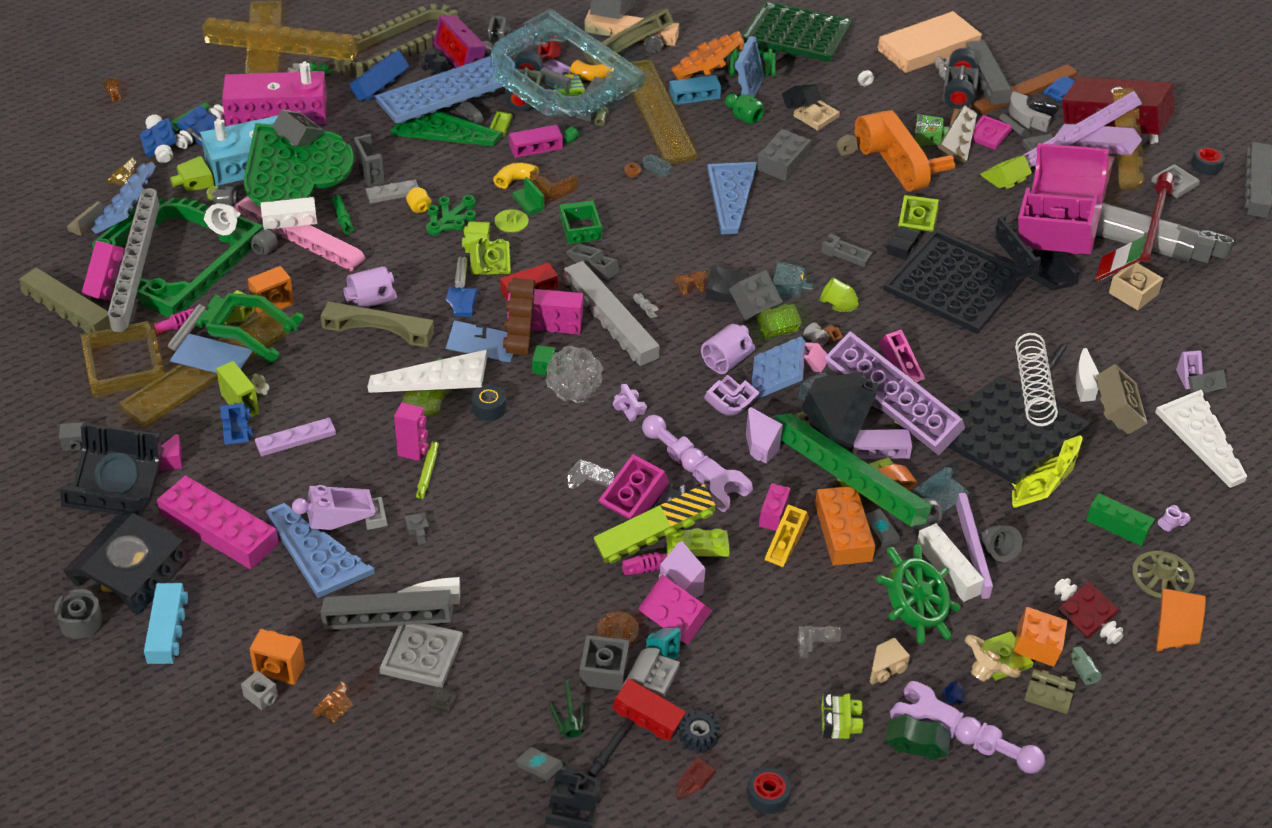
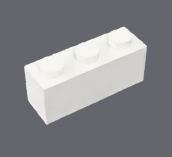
(288, 213)

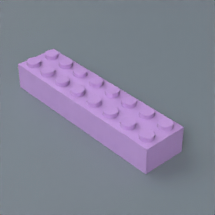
(898, 394)

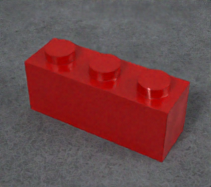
(544, 278)
(648, 710)

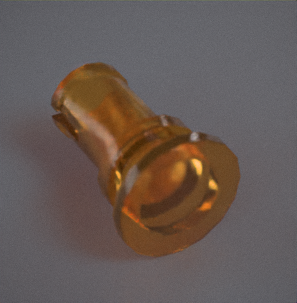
(112, 87)

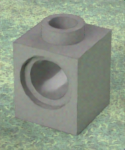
(259, 690)

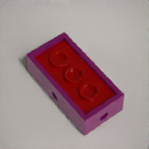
(458, 41)

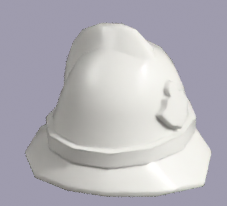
(221, 218)

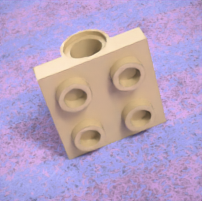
(817, 115)

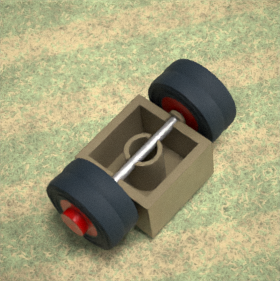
(530, 65)

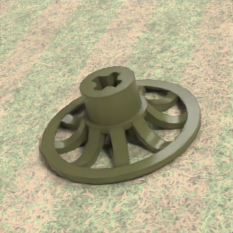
(1163, 568)

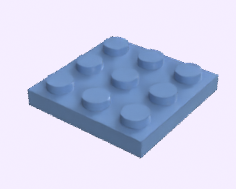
(750, 68)
(779, 367)

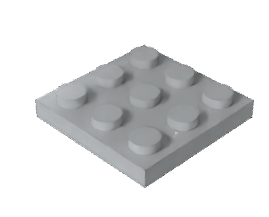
(421, 653)

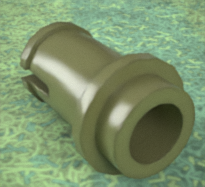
(601, 115)

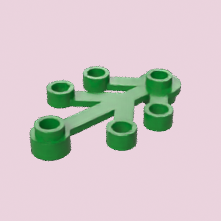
(436, 227)

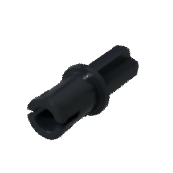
(1043, 108)

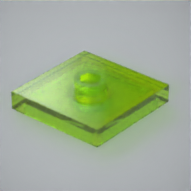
(428, 399)

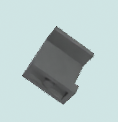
(369, 164)

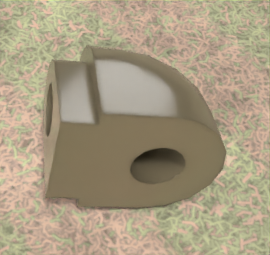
(847, 145)

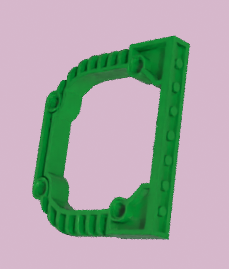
(179, 296)

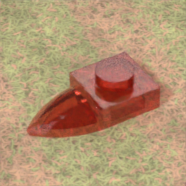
(694, 777)

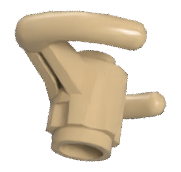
(987, 662)

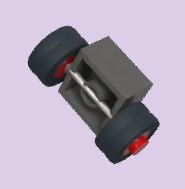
(961, 78)

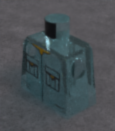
(790, 280)

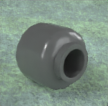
(226, 195)
(264, 242)

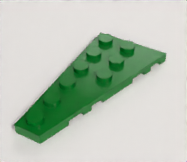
(446, 128)

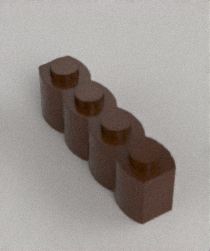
(520, 316)

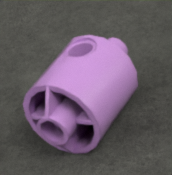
(370, 287)
(727, 348)

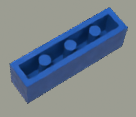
(379, 75)

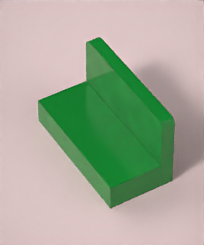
(529, 197)

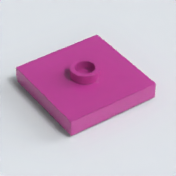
(990, 132)

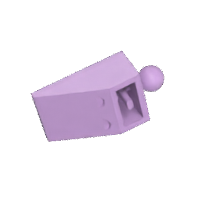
(334, 506)

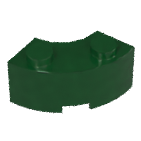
(918, 737)

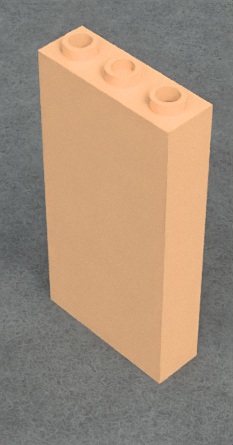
(925, 41)

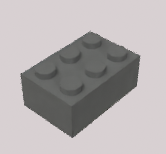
(783, 154)

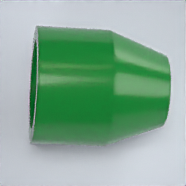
(570, 135)

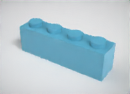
(164, 623)

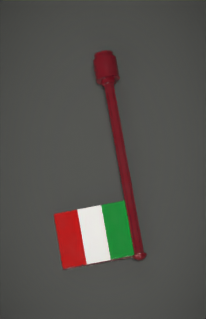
(1141, 248)

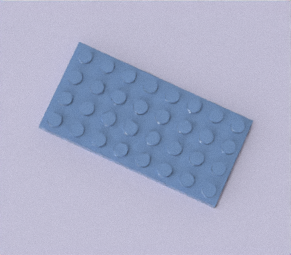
(439, 91)

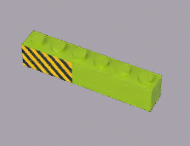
(654, 524)

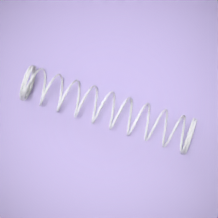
(1033, 401)

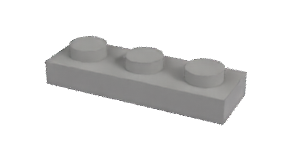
(390, 191)

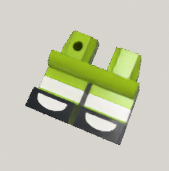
(837, 716)

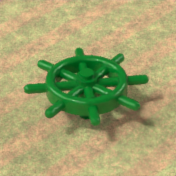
(918, 593)

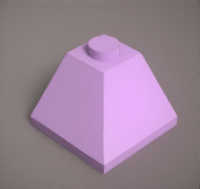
(762, 435)

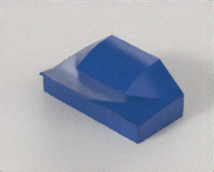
(462, 300)

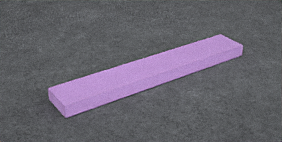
(973, 543)

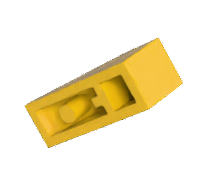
(787, 535)

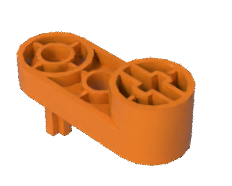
(887, 135)

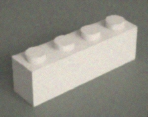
(943, 553)

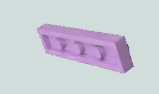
(295, 436)

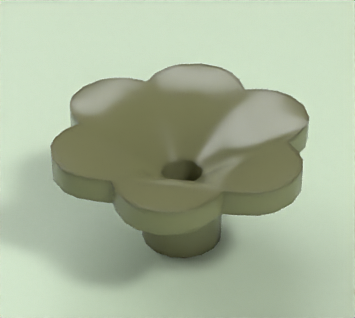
(260, 384)

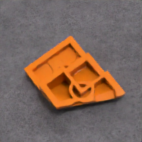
(1180, 619)

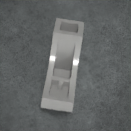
(1026, 116)

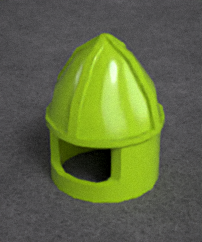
(839, 295)

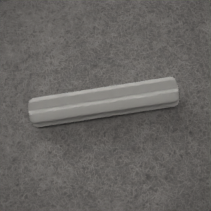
(461, 272)
(186, 328)

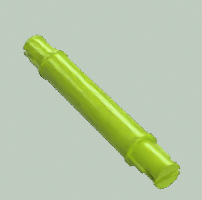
(427, 470)

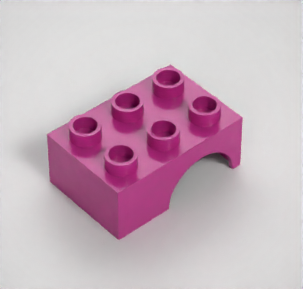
(1064, 199)

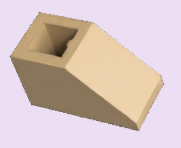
(888, 660)

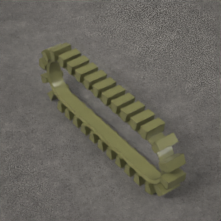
(391, 29)

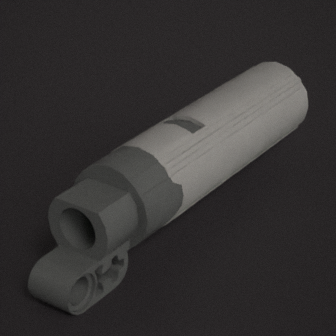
(1170, 238)

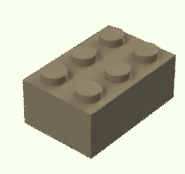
(1121, 399)

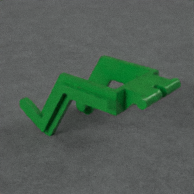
(766, 54)
(220, 310)

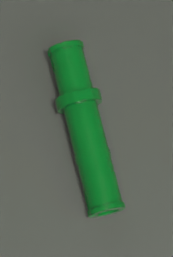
(343, 217)

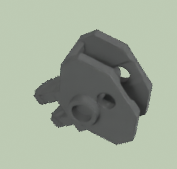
(498, 28)

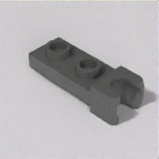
(846, 251)

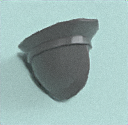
(1002, 542)

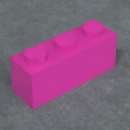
(535, 141)
(103, 270)
(411, 431)

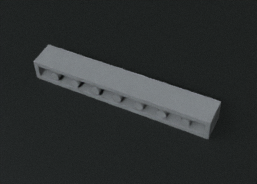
(611, 313)

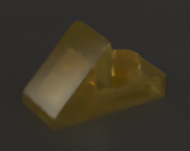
(123, 173)

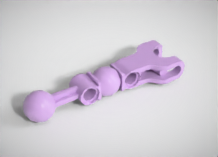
(705, 470)
(966, 729)

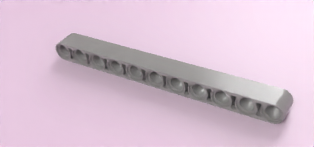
(133, 260)

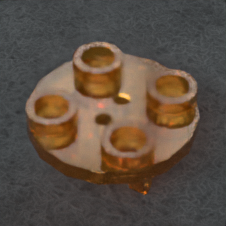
(684, 280)
(627, 629)
(334, 704)

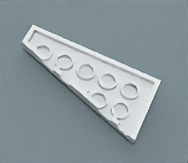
(448, 373)
(1203, 434)

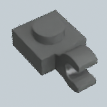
(417, 526)

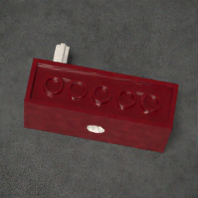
(1094, 94)

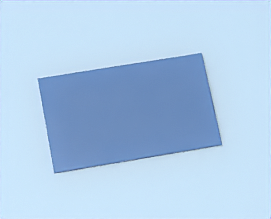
(463, 340)
(209, 353)

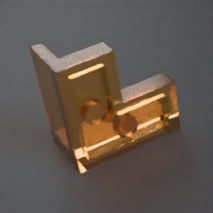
(554, 191)

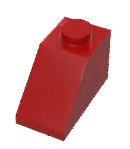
(549, 50)

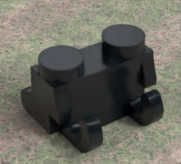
(435, 62)

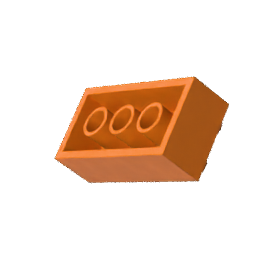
(844, 525)

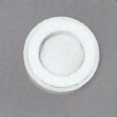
(865, 78)

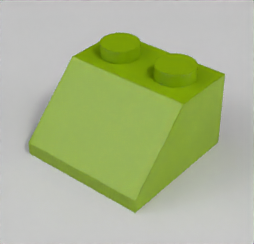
(1008, 172)
(919, 213)

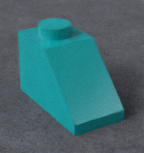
(667, 641)

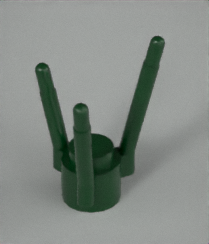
(571, 725)

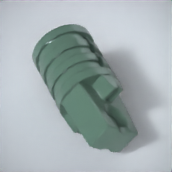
(1085, 666)

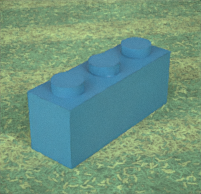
(694, 89)

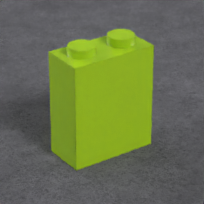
(236, 387)

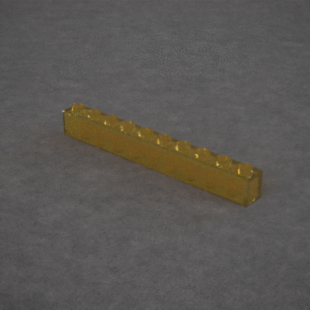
(280, 38)

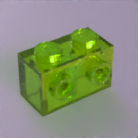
(779, 321)

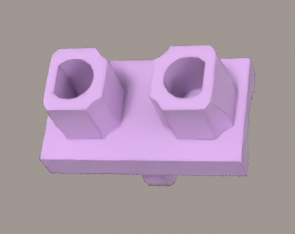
(627, 402)

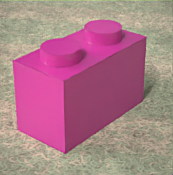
(774, 506)

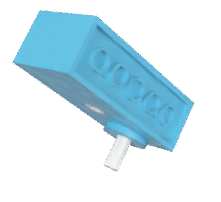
(228, 149)

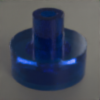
(953, 693)

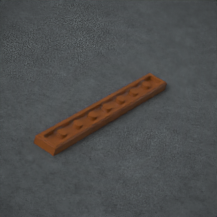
(1028, 87)

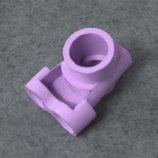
(1172, 518)

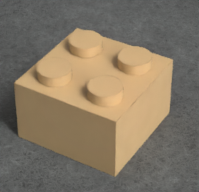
(1135, 286)

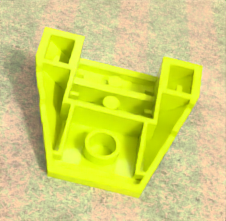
(1048, 476)

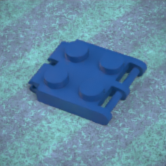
(1059, 88)

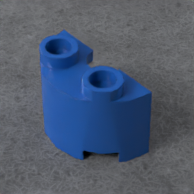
(235, 423)

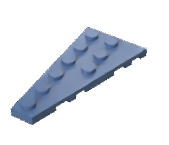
(317, 555)

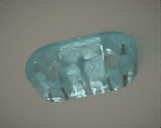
(656, 165)

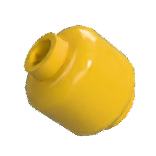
(418, 200)

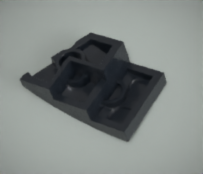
(570, 795)

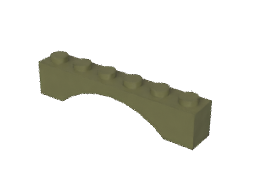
(635, 32)
(343, 317)

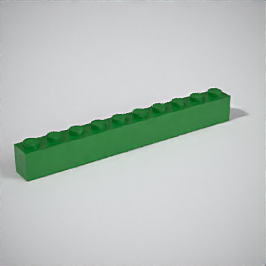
(853, 471)

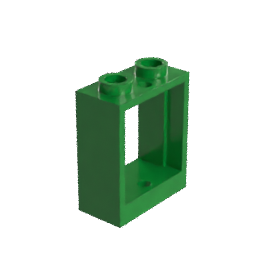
(586, 210)

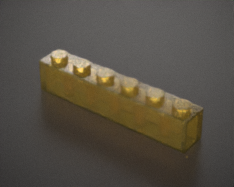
(1129, 165)

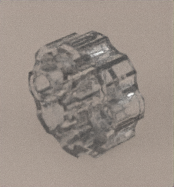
(574, 374)

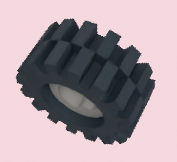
(704, 723)

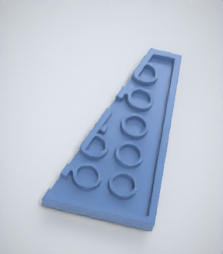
(730, 192)
(123, 202)

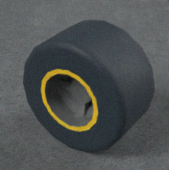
(489, 403)

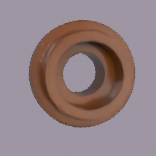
(632, 170)

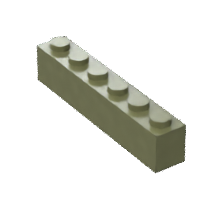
(64, 301)

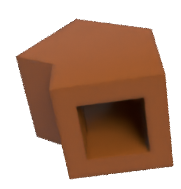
(834, 333)

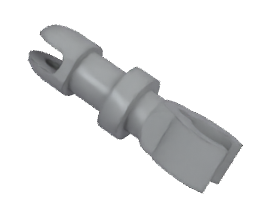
(645, 304)

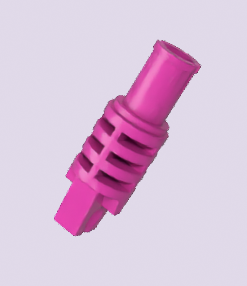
(174, 321)
(643, 563)

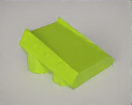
(489, 257)

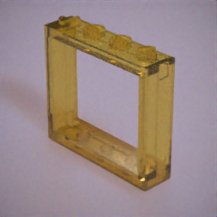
(127, 382)

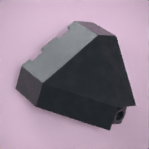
(839, 406)

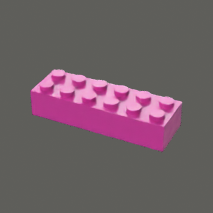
(218, 522)

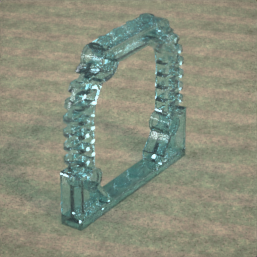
(551, 26)

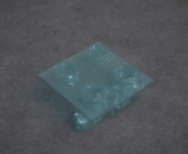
(942, 489)

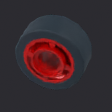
(1208, 160)
(768, 801)

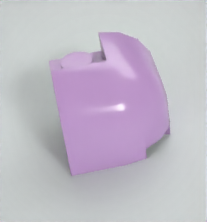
(730, 397)

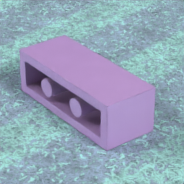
(882, 444)

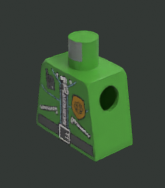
(929, 130)

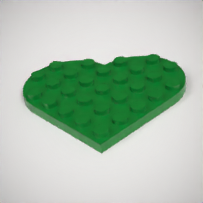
(289, 172)

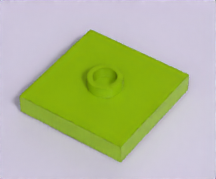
(1004, 646)

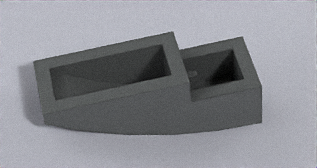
(594, 258)

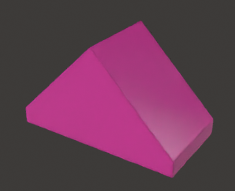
(172, 454)

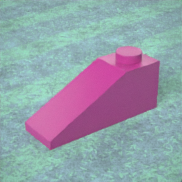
(900, 355)

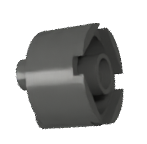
(78, 614)

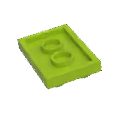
(701, 541)

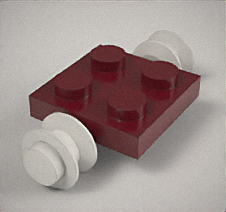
(1088, 610)

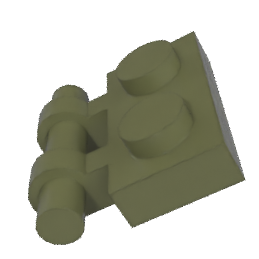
(1048, 696)

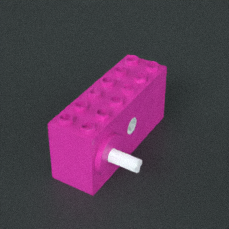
(266, 94)

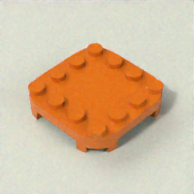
(708, 56)

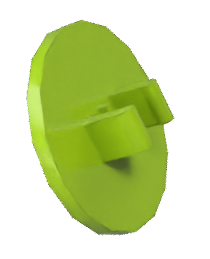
(511, 220)

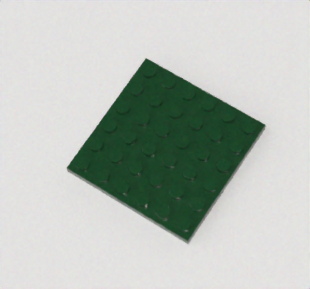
(797, 31)

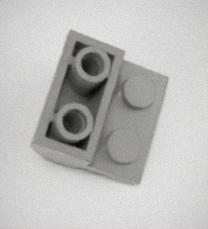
(653, 671)

